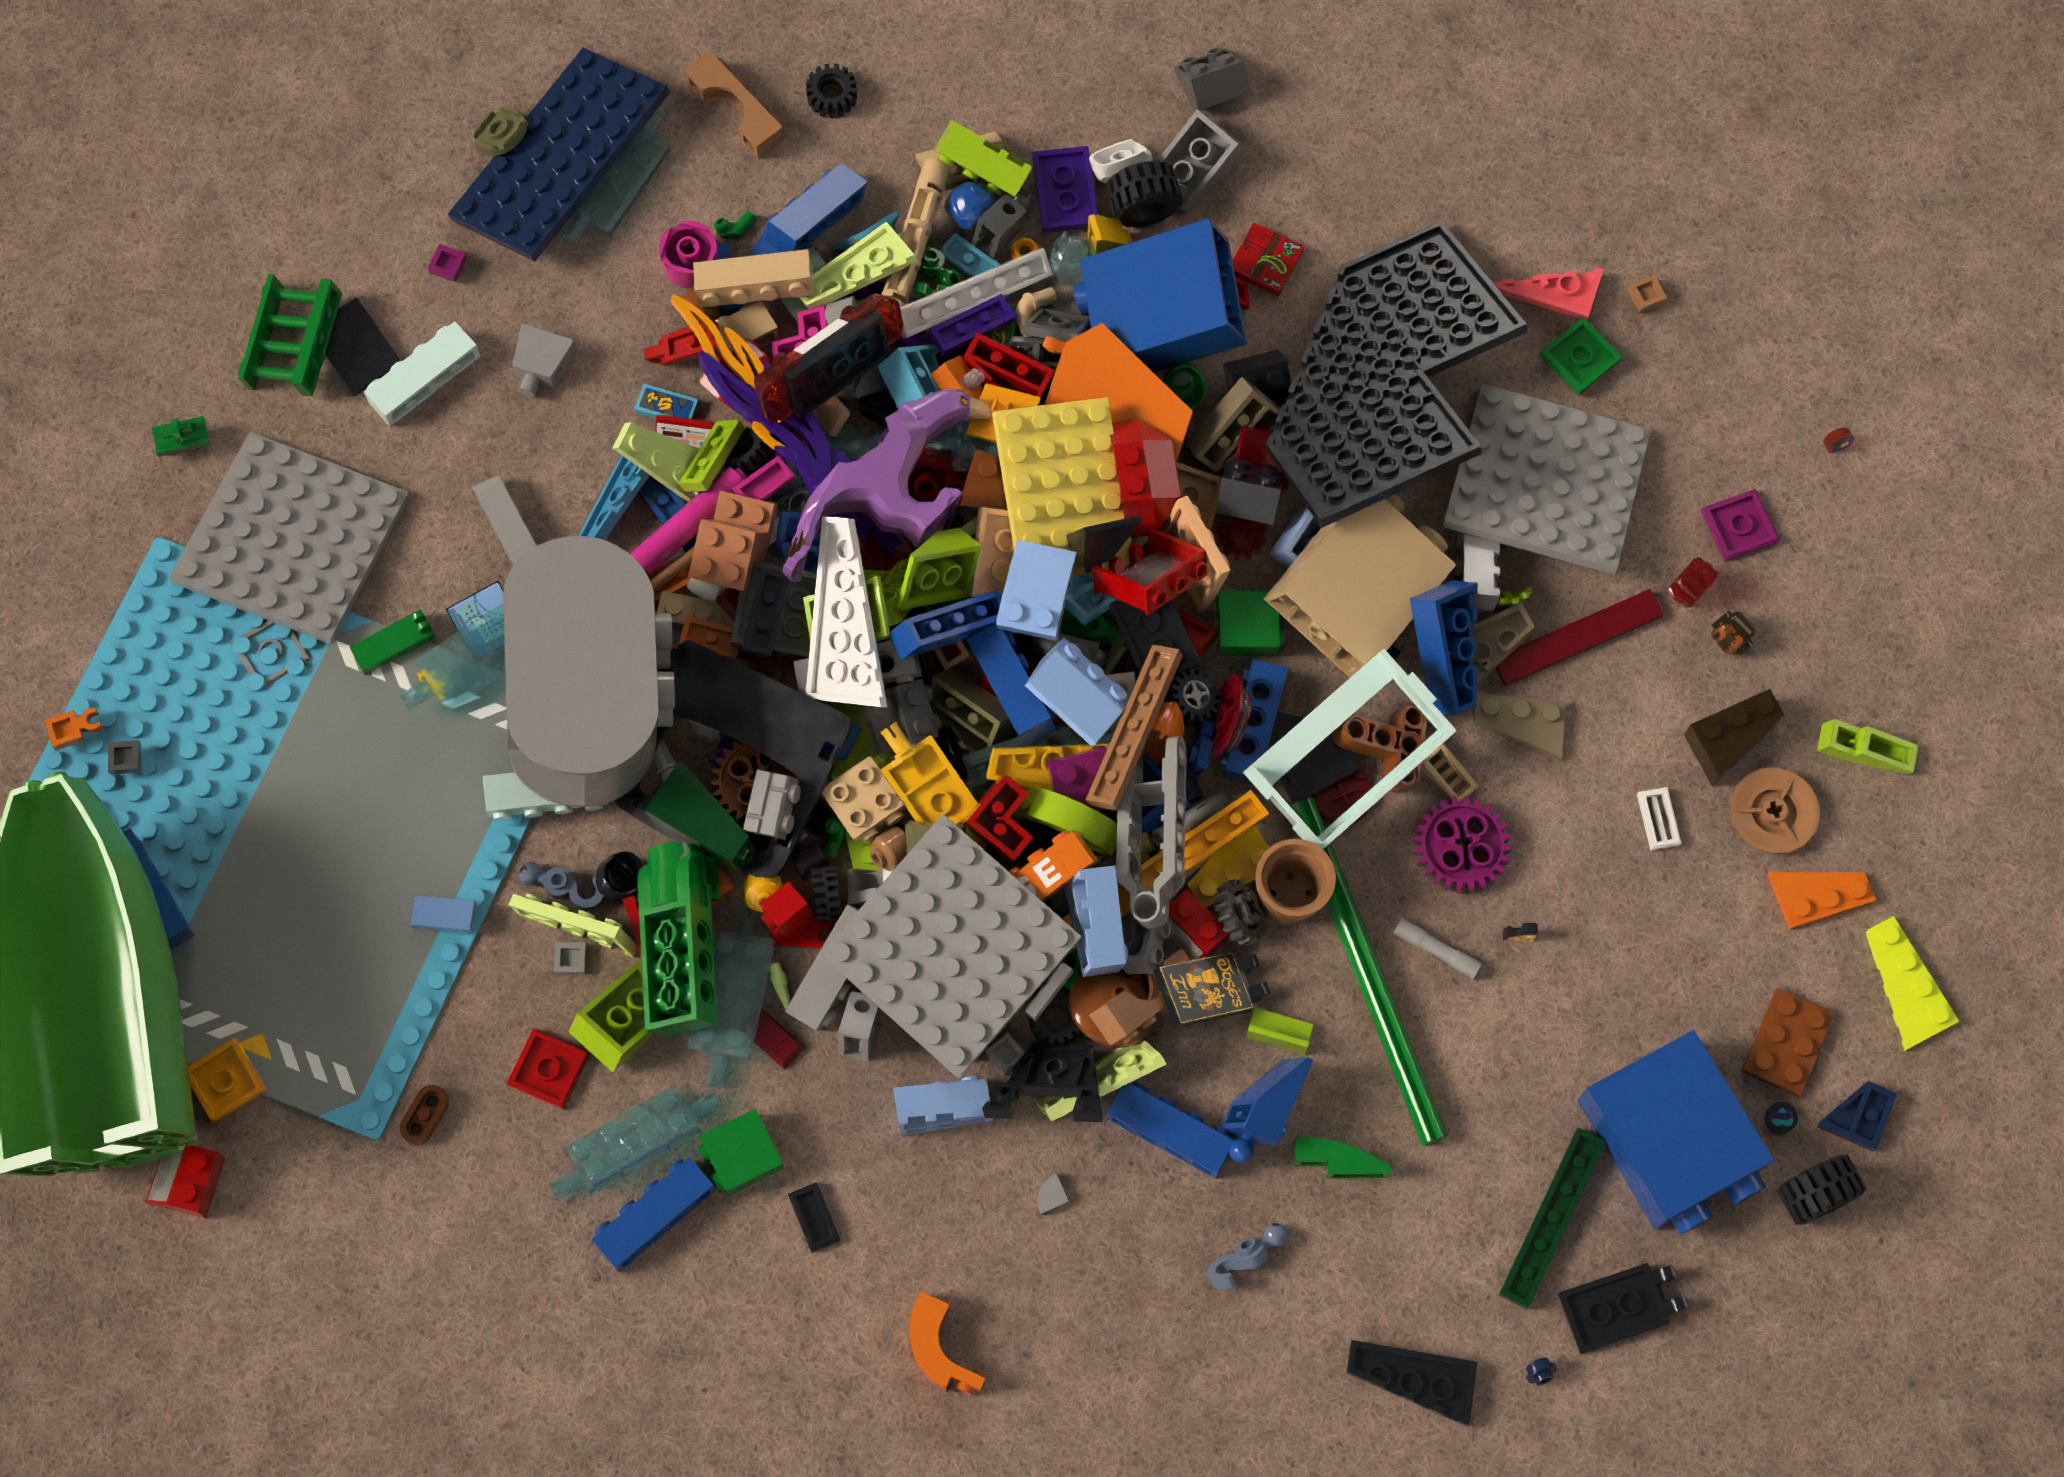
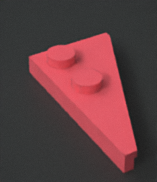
(1563, 293)

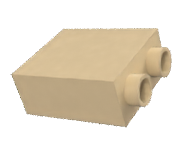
(1357, 582)

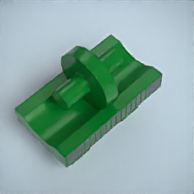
(180, 436)

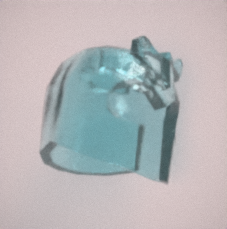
(1066, 258)

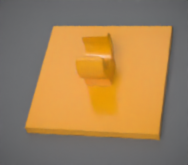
(998, 399)

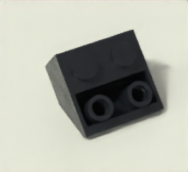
(1264, 371)

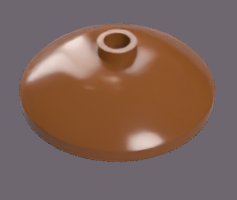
(1094, 991)

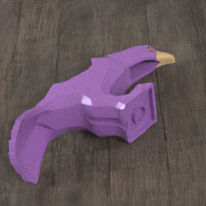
(880, 478)

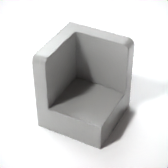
(862, 886)

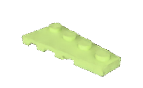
(860, 265)
(658, 456)
(576, 924)
(1113, 1072)

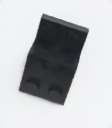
(1250, 491)

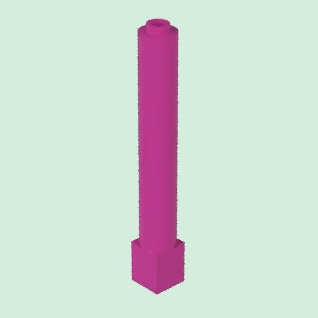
(685, 523)

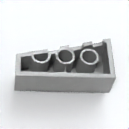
(822, 985)

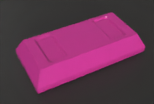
(766, 480)

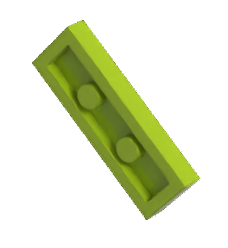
(711, 455)

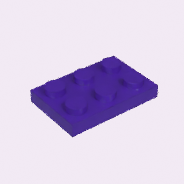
(1064, 188)

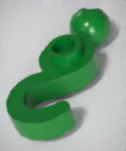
(933, 265)

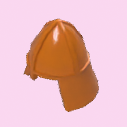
(1167, 724)

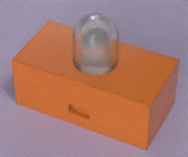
(957, 375)

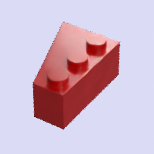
(1008, 367)

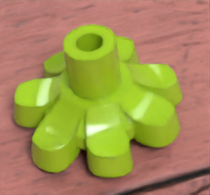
(1513, 599)

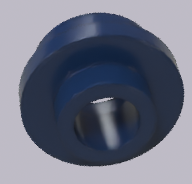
(1540, 1371)

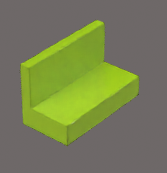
(1279, 1031)

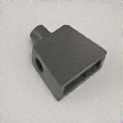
(1000, 224)

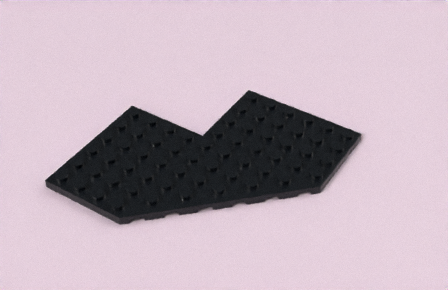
(1362, 403)

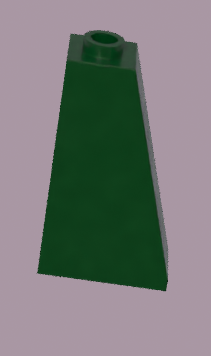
(697, 817)

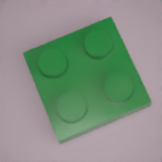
(1580, 356)

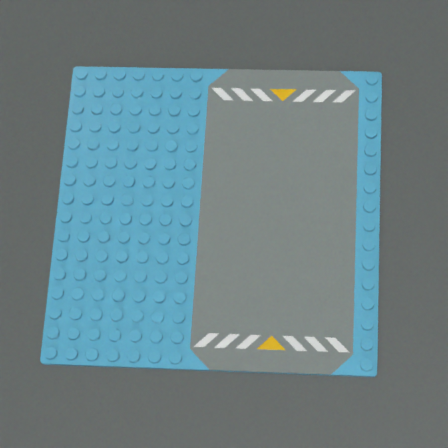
(296, 834)

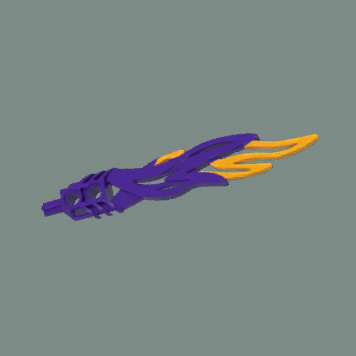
(743, 399)

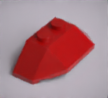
(1145, 473)

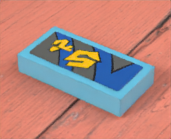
(665, 402)

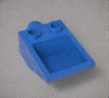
(1263, 1108)

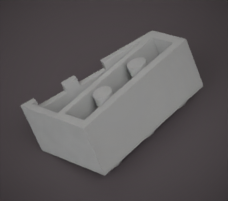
(1479, 564)

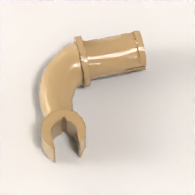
(1030, 304)

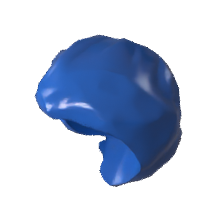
(968, 203)

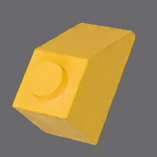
(1106, 233)

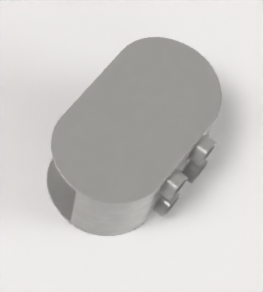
(584, 671)

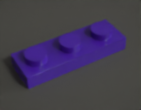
(962, 328)

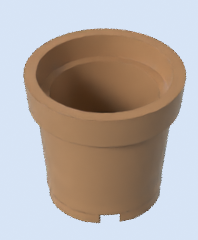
(1311, 872)

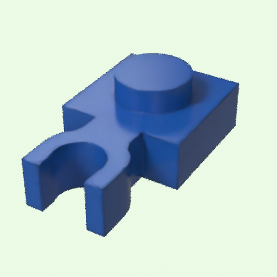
(1199, 752)

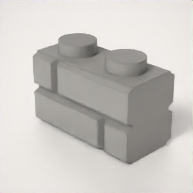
(772, 805)

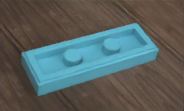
(967, 258)

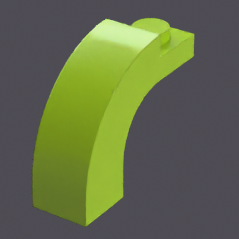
(1067, 814)

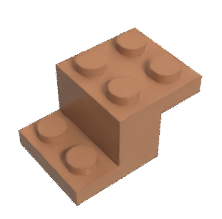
(733, 540)

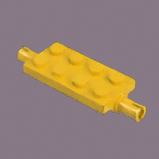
(927, 781)

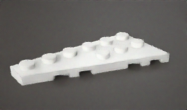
(843, 641)

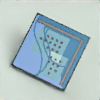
(476, 605)

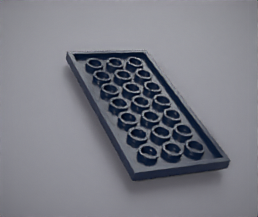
(565, 153)

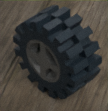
(1198, 689)

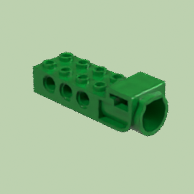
(678, 938)

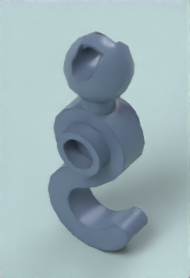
(559, 884)
(1248, 1255)

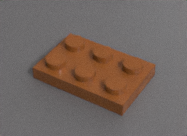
(1787, 1042)

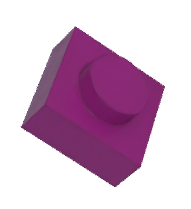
(447, 263)

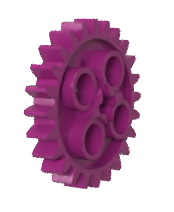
(1435, 847)

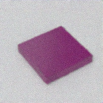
(1739, 525)

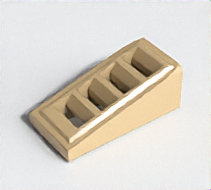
(1454, 765)

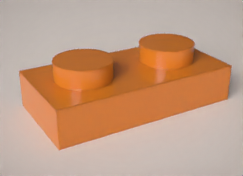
(710, 635)

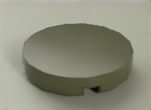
(500, 131)

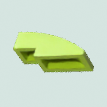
(1867, 747)

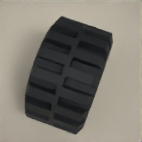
(1144, 193)
(1821, 1189)

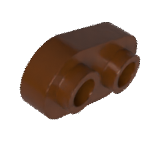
(421, 1114)

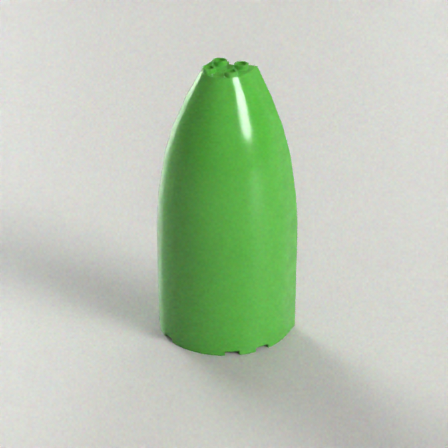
(85, 993)

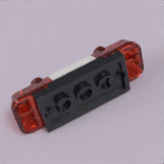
(829, 359)

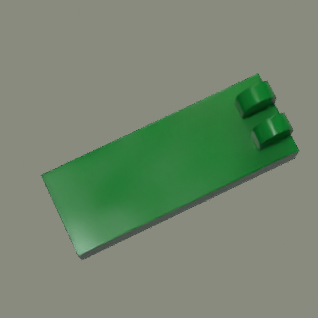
(392, 642)

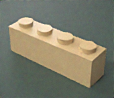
(753, 278)

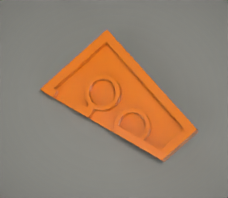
(1819, 895)

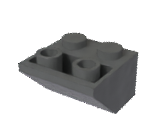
(1212, 78)

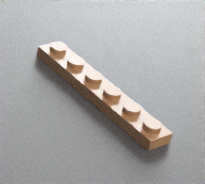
(1134, 727)

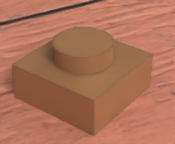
(1647, 293)

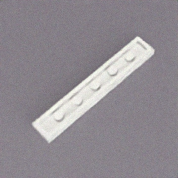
(974, 291)

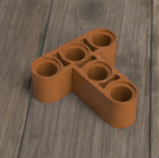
(1391, 740)

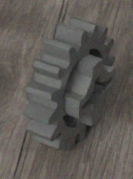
(1240, 912)

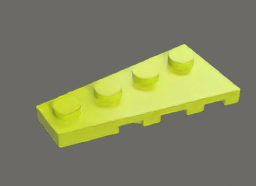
(1913, 994)

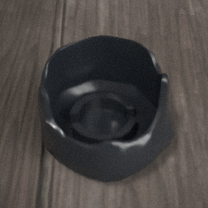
(619, 876)

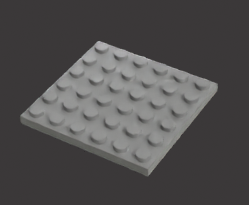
(1548, 479)
(290, 537)
(951, 946)

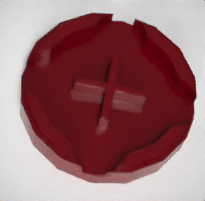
(1341, 796)

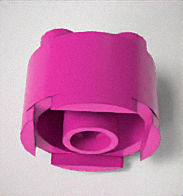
(682, 247)

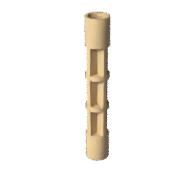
(918, 226)

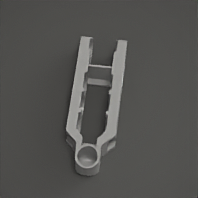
(1151, 904)

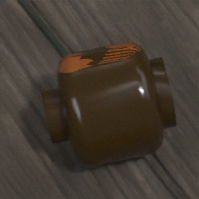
(1733, 632)

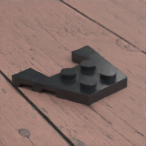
(1051, 1071)

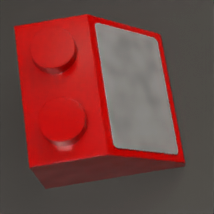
(1193, 929)
(186, 1181)

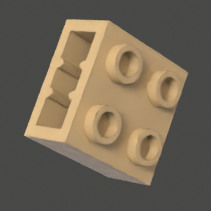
(864, 801)

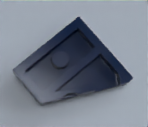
(1861, 1116)

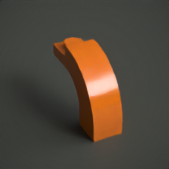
(924, 1333)

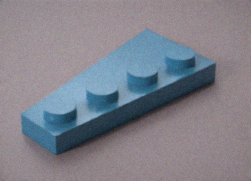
(614, 499)

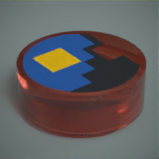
(1838, 440)

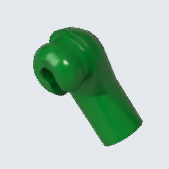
(735, 229)
(835, 839)

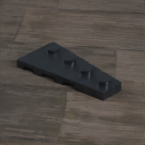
(1425, 1379)

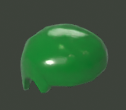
(1186, 383)

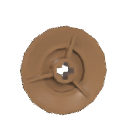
(1784, 792)

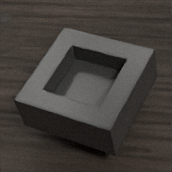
(124, 757)

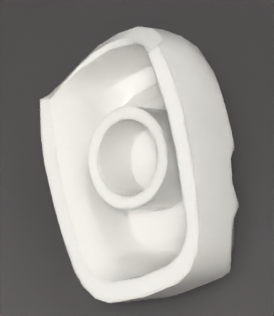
(1117, 157)

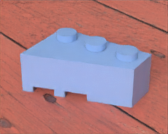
(1097, 918)
(941, 1105)

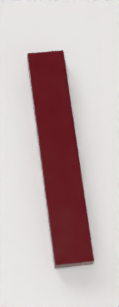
(1579, 636)

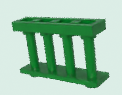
(310, 350)

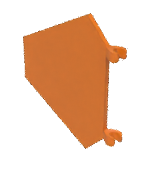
(1102, 367)

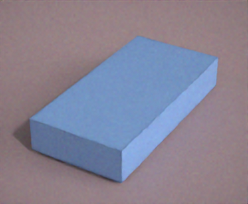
(443, 914)

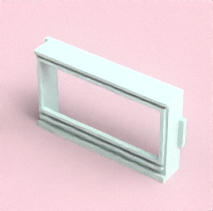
(1325, 720)

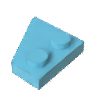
(1082, 601)

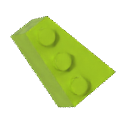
(981, 159)

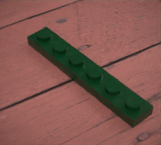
(1552, 1218)

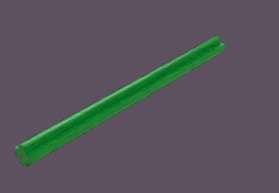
(1377, 994)

